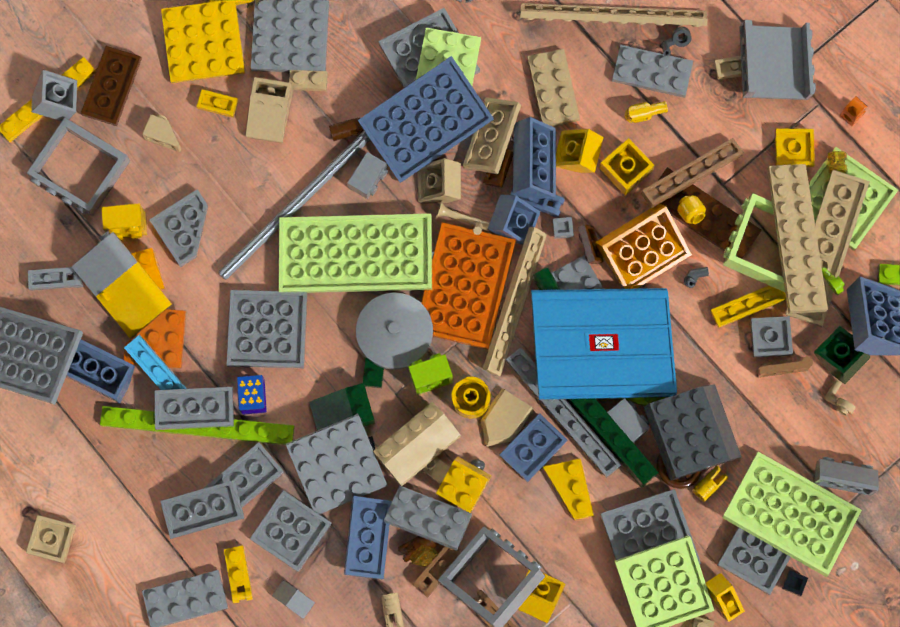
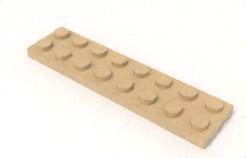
(835, 229)
(797, 239)

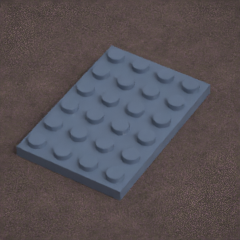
(425, 119)

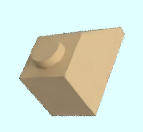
(160, 132)

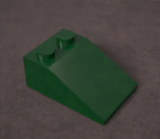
(342, 405)

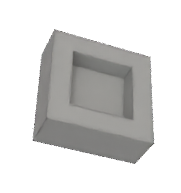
(563, 227)

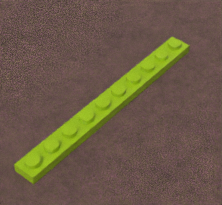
(242, 429)

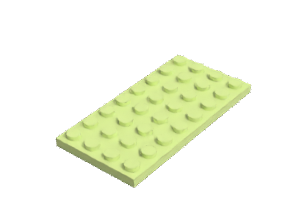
(355, 253)

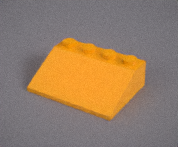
(643, 247)

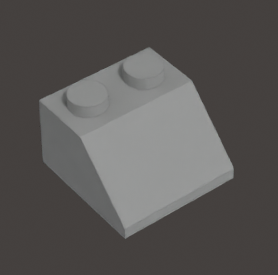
(54, 96)

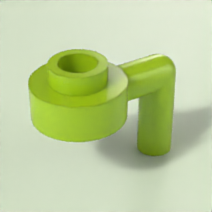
(835, 283)

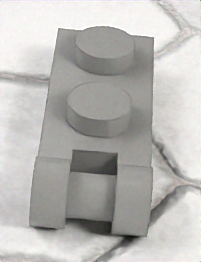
(53, 279)

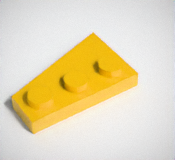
(571, 485)

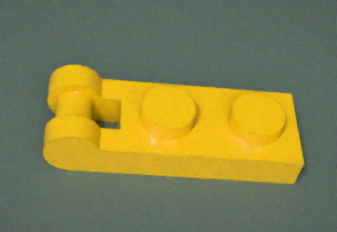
(238, 573)

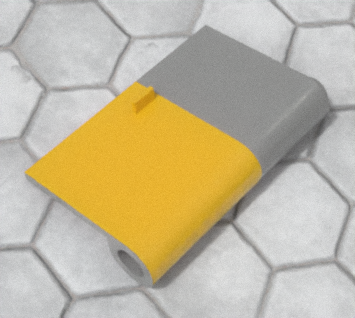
(121, 284)

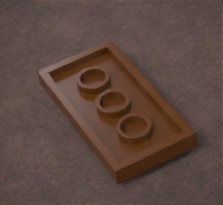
(111, 85)

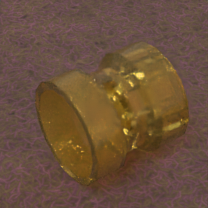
(837, 161)

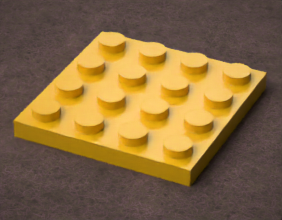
(203, 41)

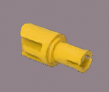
(644, 111)

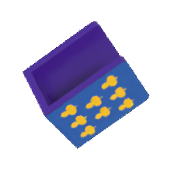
(252, 394)

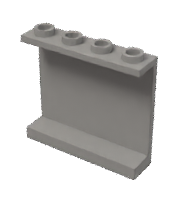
(776, 62)

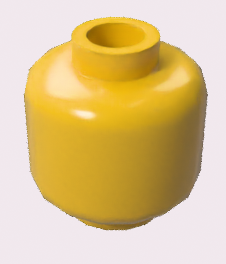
(691, 209)

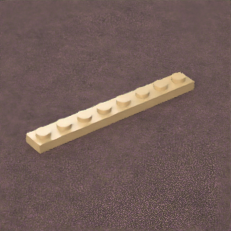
(514, 301)

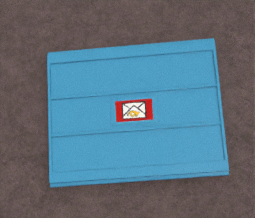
(603, 343)

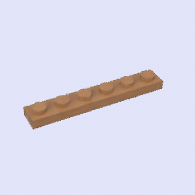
(692, 173)

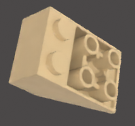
(269, 109)

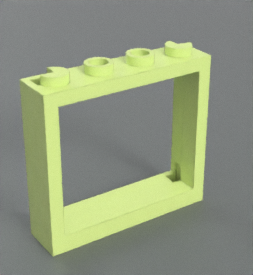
(741, 265)

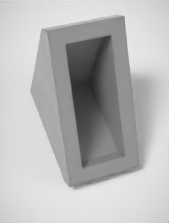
(293, 599)

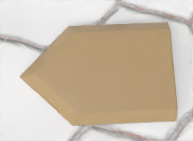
(504, 418)

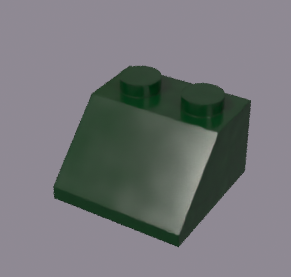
(839, 355)

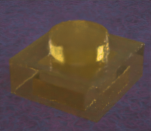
(423, 556)

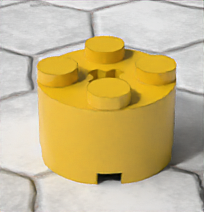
(476, 407)

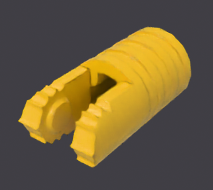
(707, 486)

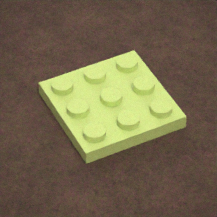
(441, 44)

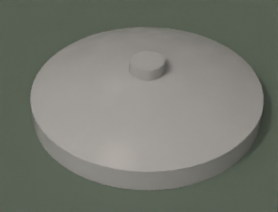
(394, 331)

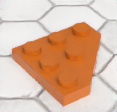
(165, 337)

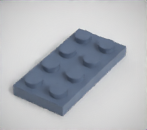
(367, 538)

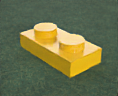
(217, 103)

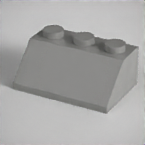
(846, 476)

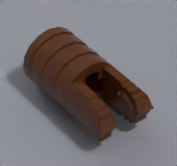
(345, 129)
(414, 543)

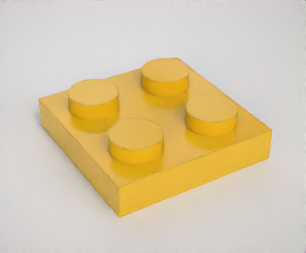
(794, 147)

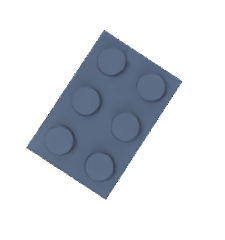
(533, 447)

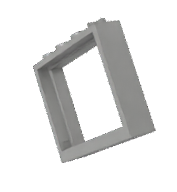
(68, 198)
(518, 596)

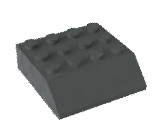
(692, 431)

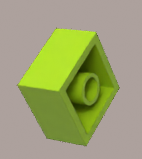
(430, 373)

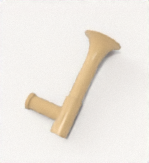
(478, 223)

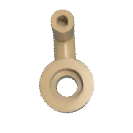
(843, 406)

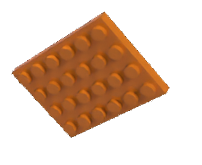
(467, 284)

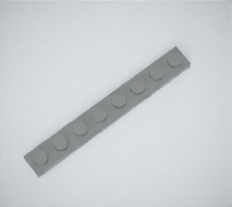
(566, 416)

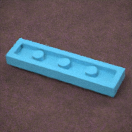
(153, 365)

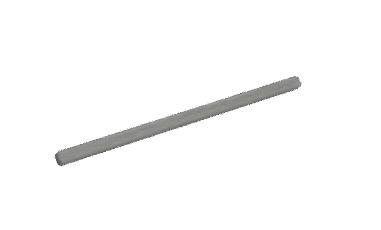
(294, 205)

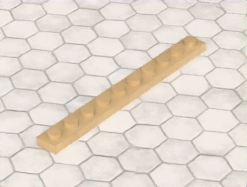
(613, 14)

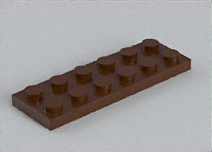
(718, 219)

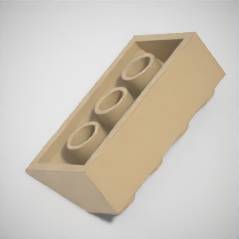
(416, 443)

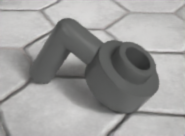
(676, 40)

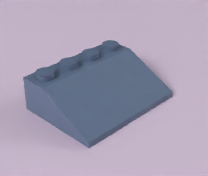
(874, 317)

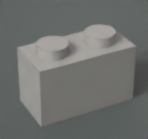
(367, 176)
(629, 420)

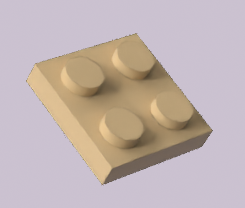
(50, 539)

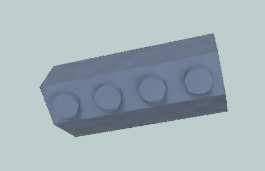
(534, 159)
(100, 371)

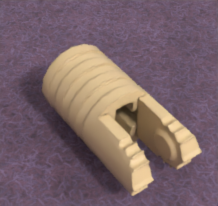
(391, 606)

